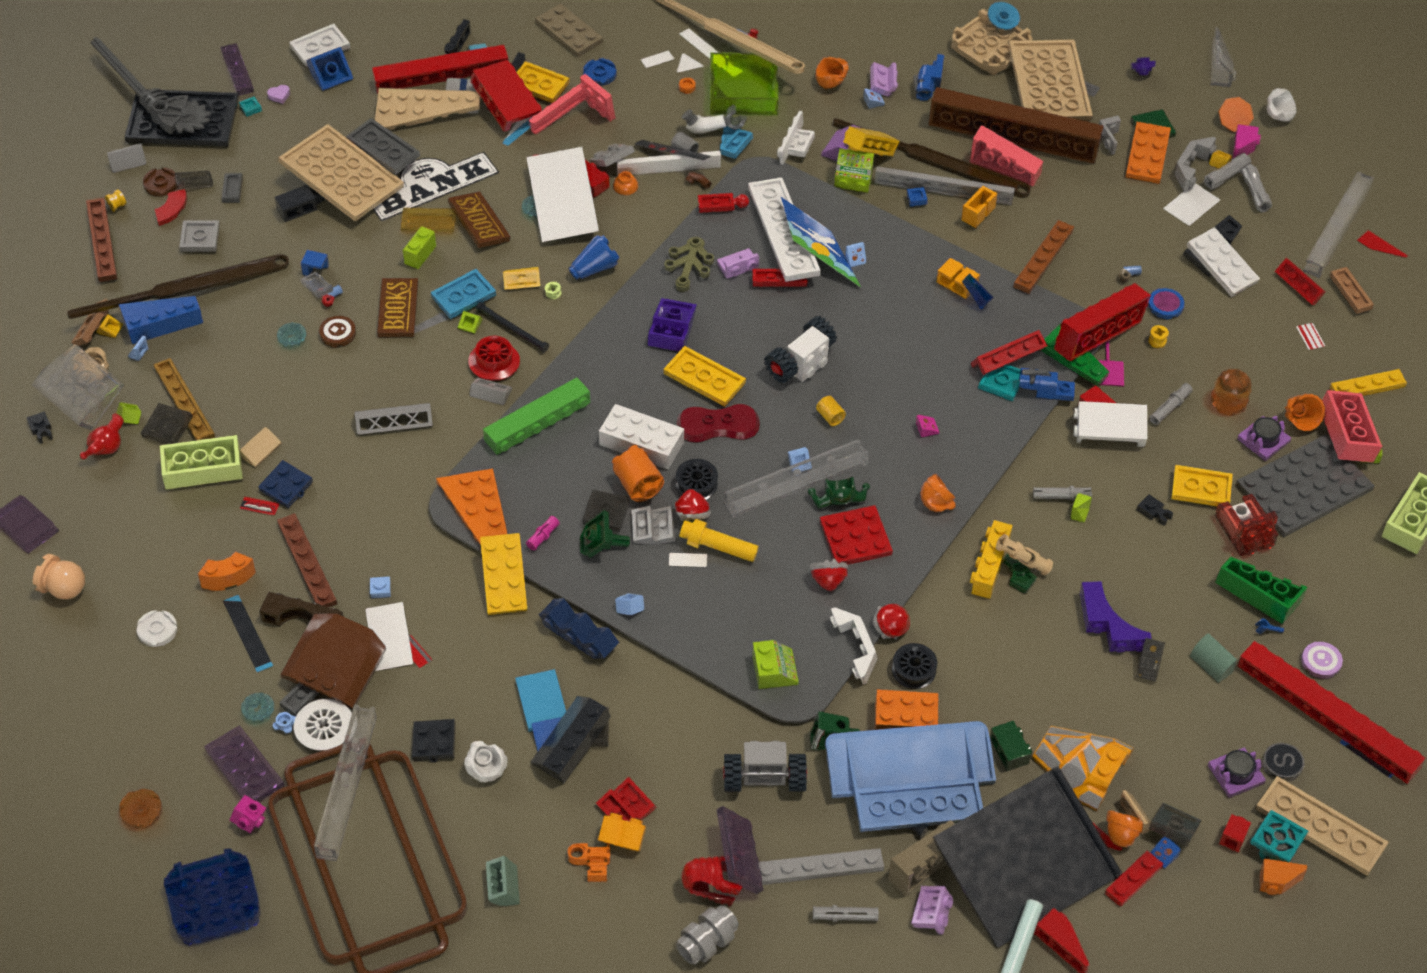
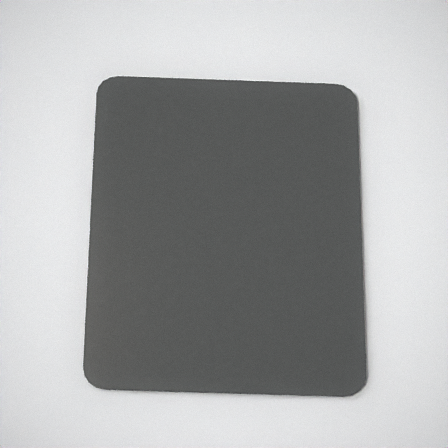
(895, 357)

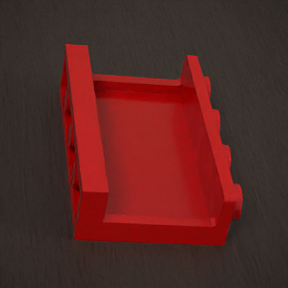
(504, 93)

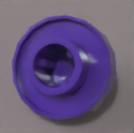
(1143, 65)

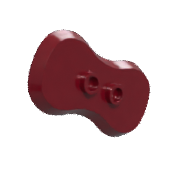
(733, 422)

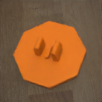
(1235, 112)

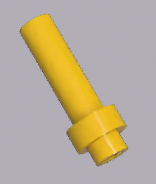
(698, 534)

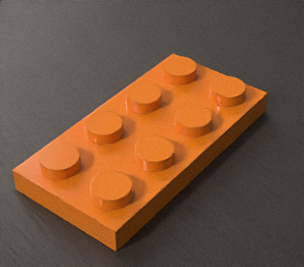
(1148, 152)

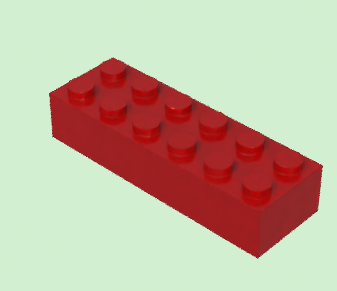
(1101, 321)

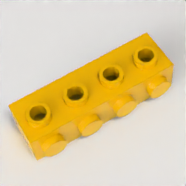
(870, 141)
(990, 562)

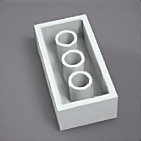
(629, 428)

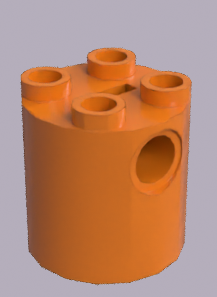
(638, 474)

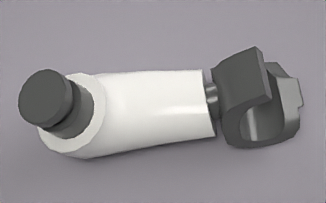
(701, 125)

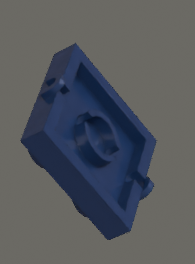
(285, 484)

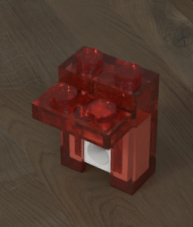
(1248, 525)

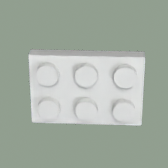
(319, 42)

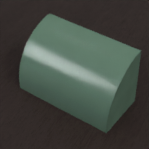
(1213, 658)
(502, 882)

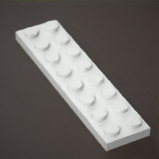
(792, 258)

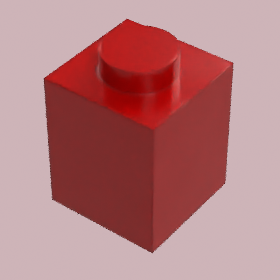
(1235, 833)

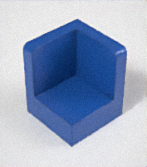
(313, 260)

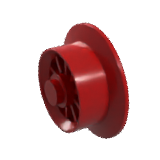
(494, 359)

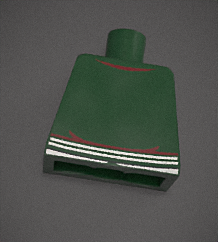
(825, 725)

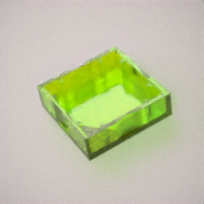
(743, 81)

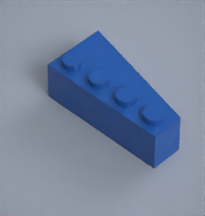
(160, 317)

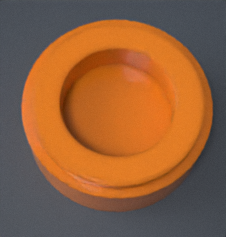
(687, 85)

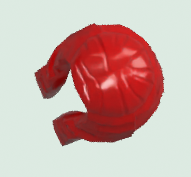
(704, 871)

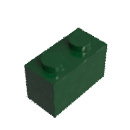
(1010, 745)

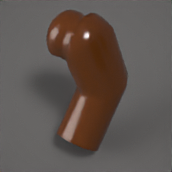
(699, 178)

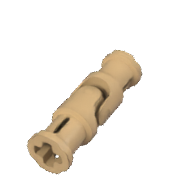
(1024, 555)

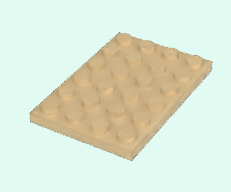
(1050, 77)
(341, 172)

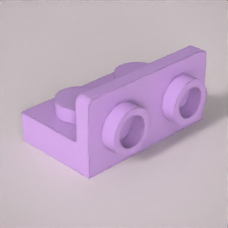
(883, 78)
(738, 263)
(932, 908)

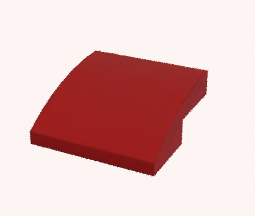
(626, 801)

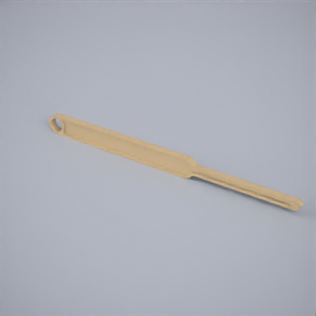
(740, 38)

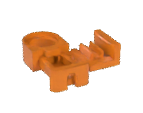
(596, 858)

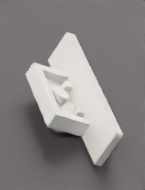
(797, 140)

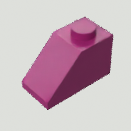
(1245, 140)

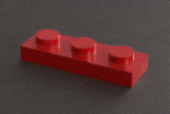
(774, 278)
(1300, 281)
(1134, 878)

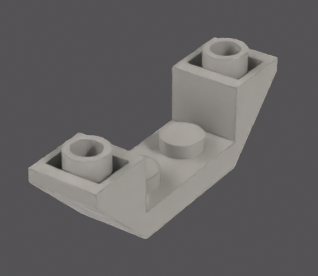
(1198, 148)

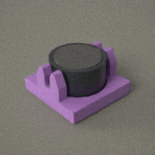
(1263, 437)
(1236, 770)

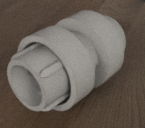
(714, 928)

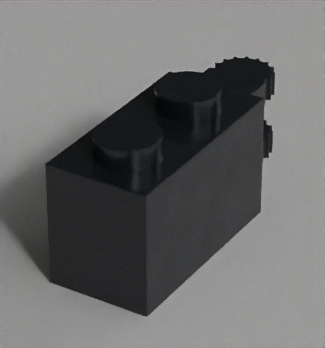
(297, 202)

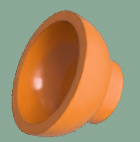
(625, 183)

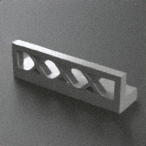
(393, 411)

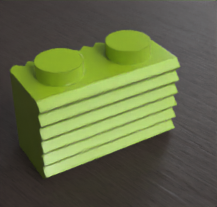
(419, 247)

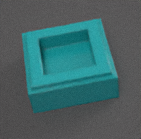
(250, 106)

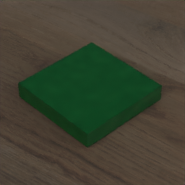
(1156, 118)

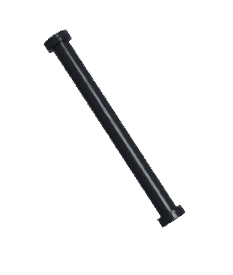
(543, 346)

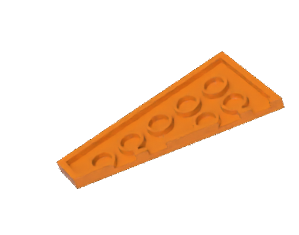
(476, 501)

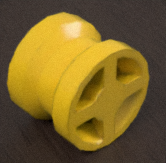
(115, 200)
(1158, 336)

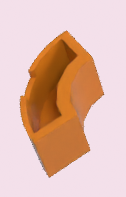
(226, 572)

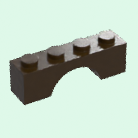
(280, 609)

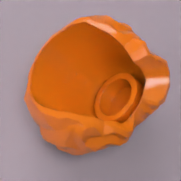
(831, 72)

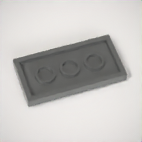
(383, 146)

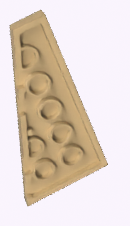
(418, 106)

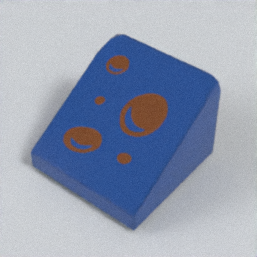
(1166, 851)

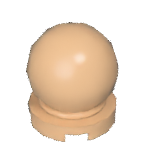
(59, 578)

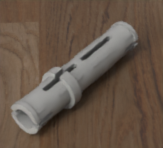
(1175, 399)
(1060, 493)
(819, 913)

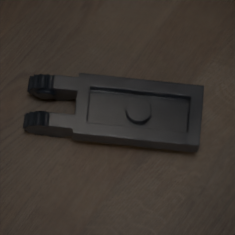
(459, 39)

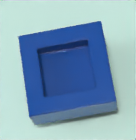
(917, 196)

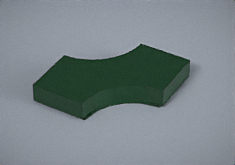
(1022, 577)

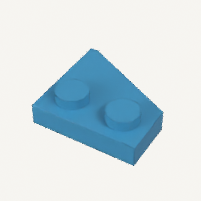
(734, 141)

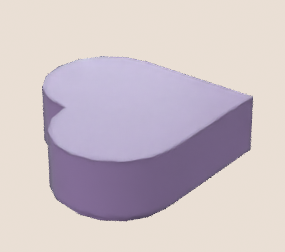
(279, 94)

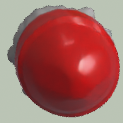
(692, 506)
(829, 574)
(891, 621)

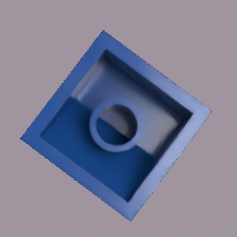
(329, 68)

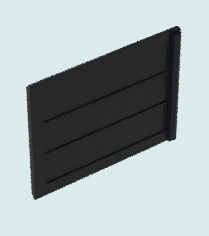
(1027, 848)

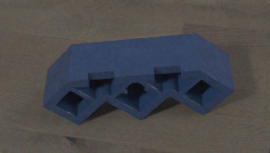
(578, 629)

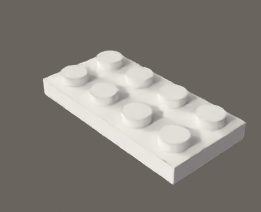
(1223, 262)

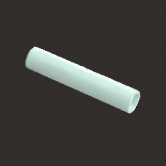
(1022, 937)

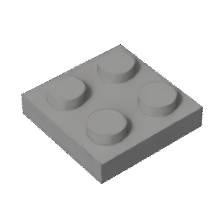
(613, 154)
(199, 236)

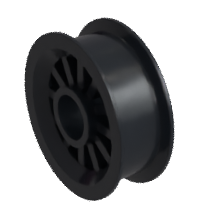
(697, 475)
(919, 656)

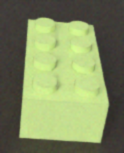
(201, 462)
(1409, 520)

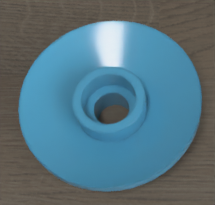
(1003, 15)

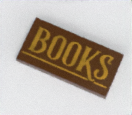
(479, 219)
(397, 307)

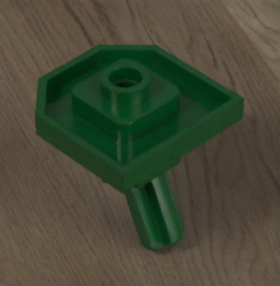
(598, 536)

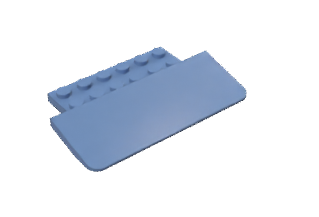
(911, 773)

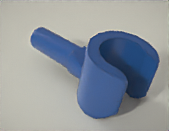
(1264, 625)

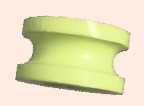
(555, 294)

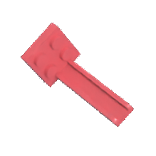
(586, 90)

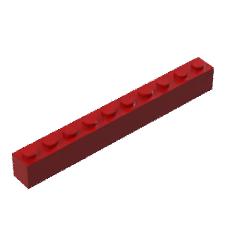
(1331, 712)

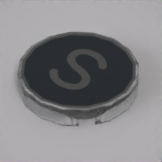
(1283, 761)

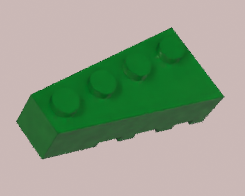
(1260, 589)

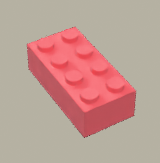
(1350, 426)

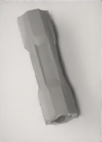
(1218, 176)
(1260, 197)

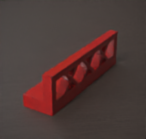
(1010, 352)

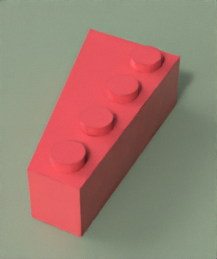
(1004, 157)

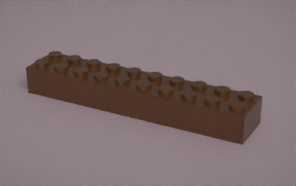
(1016, 124)

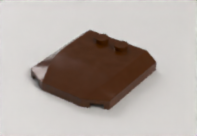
(335, 658)

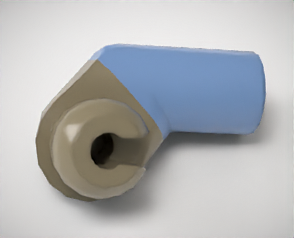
(1127, 272)

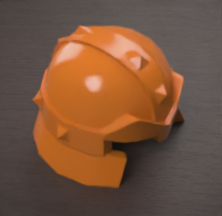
(1305, 411)

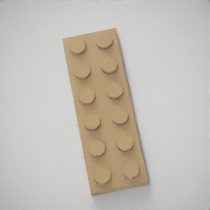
(1325, 825)

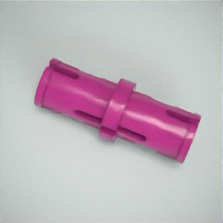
(542, 533)

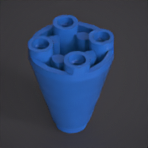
(594, 258)

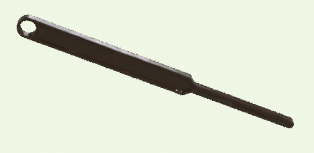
(953, 164)
(191, 284)

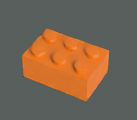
(905, 709)

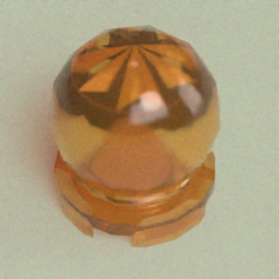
(1231, 392)

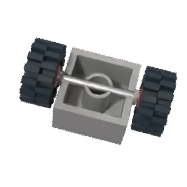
(765, 765)

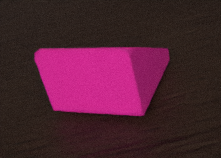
(926, 426)

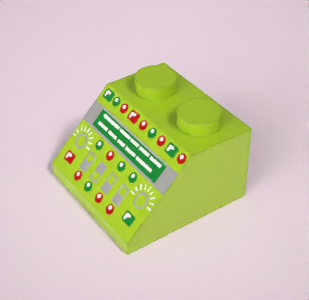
(854, 170)
(774, 665)

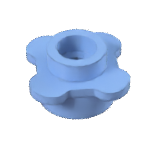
(281, 718)

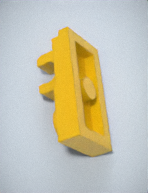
(521, 278)

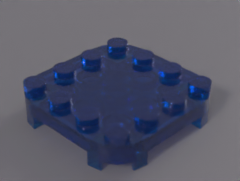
(212, 897)

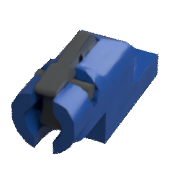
(928, 79)
(1046, 384)

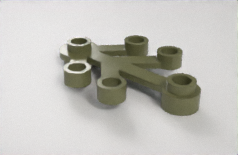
(694, 246)

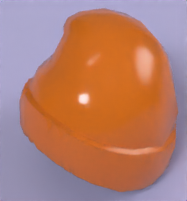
(936, 495)
(1123, 828)

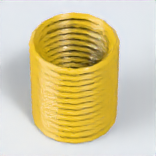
(831, 410)

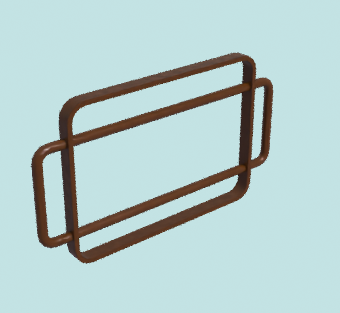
(355, 954)

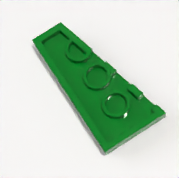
(1084, 365)

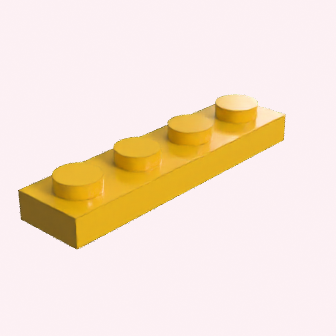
(1372, 383)

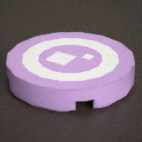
(1322, 660)

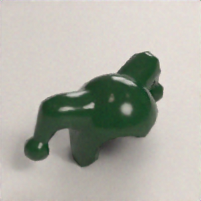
(839, 493)

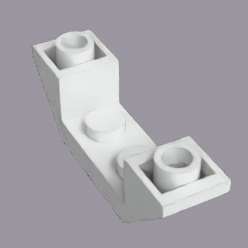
(847, 621)

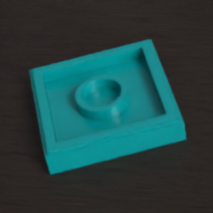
(1002, 382)

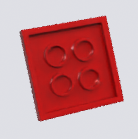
(856, 535)

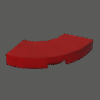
(170, 210)

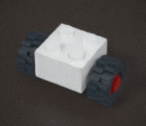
(804, 354)

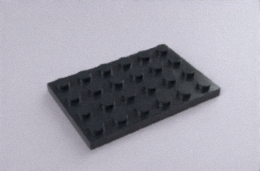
(215, 133)

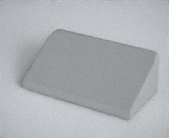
(126, 158)
(490, 391)

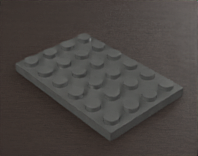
(1305, 485)

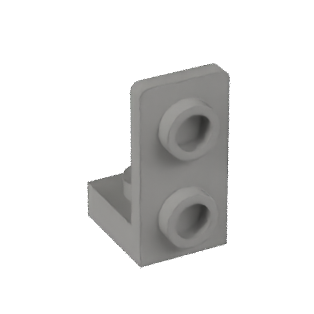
(1111, 126)

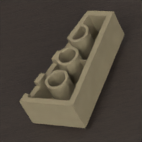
(917, 862)

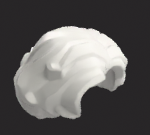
(1281, 105)
(485, 761)

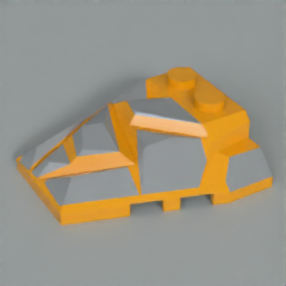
(1084, 759)

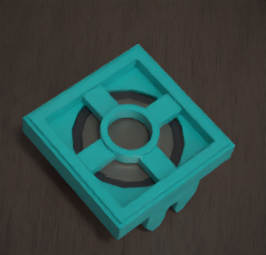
(1280, 837)

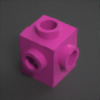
(248, 814)

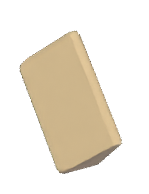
(259, 447)
(1133, 808)

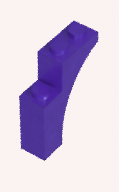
(1101, 618)

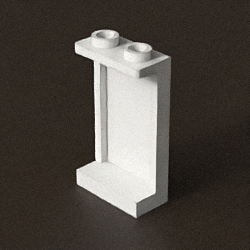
(1111, 422)

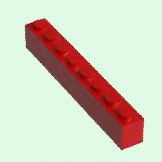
(436, 68)

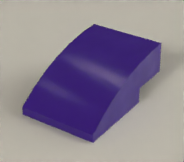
(671, 324)

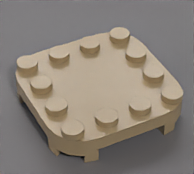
(986, 44)

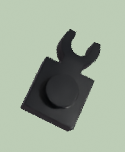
(40, 425)
(1154, 508)

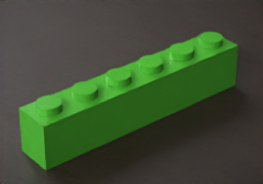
(536, 416)

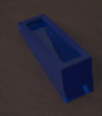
(977, 291)

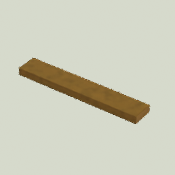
(183, 399)

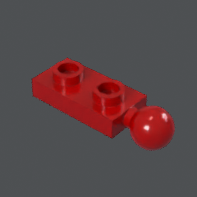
(721, 202)

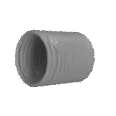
(683, 141)

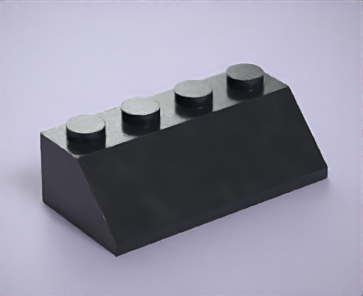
(571, 738)

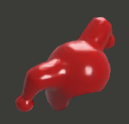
(104, 438)

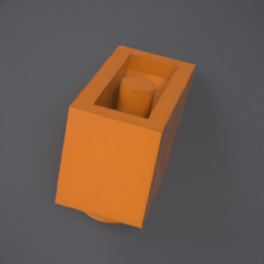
(1280, 876)

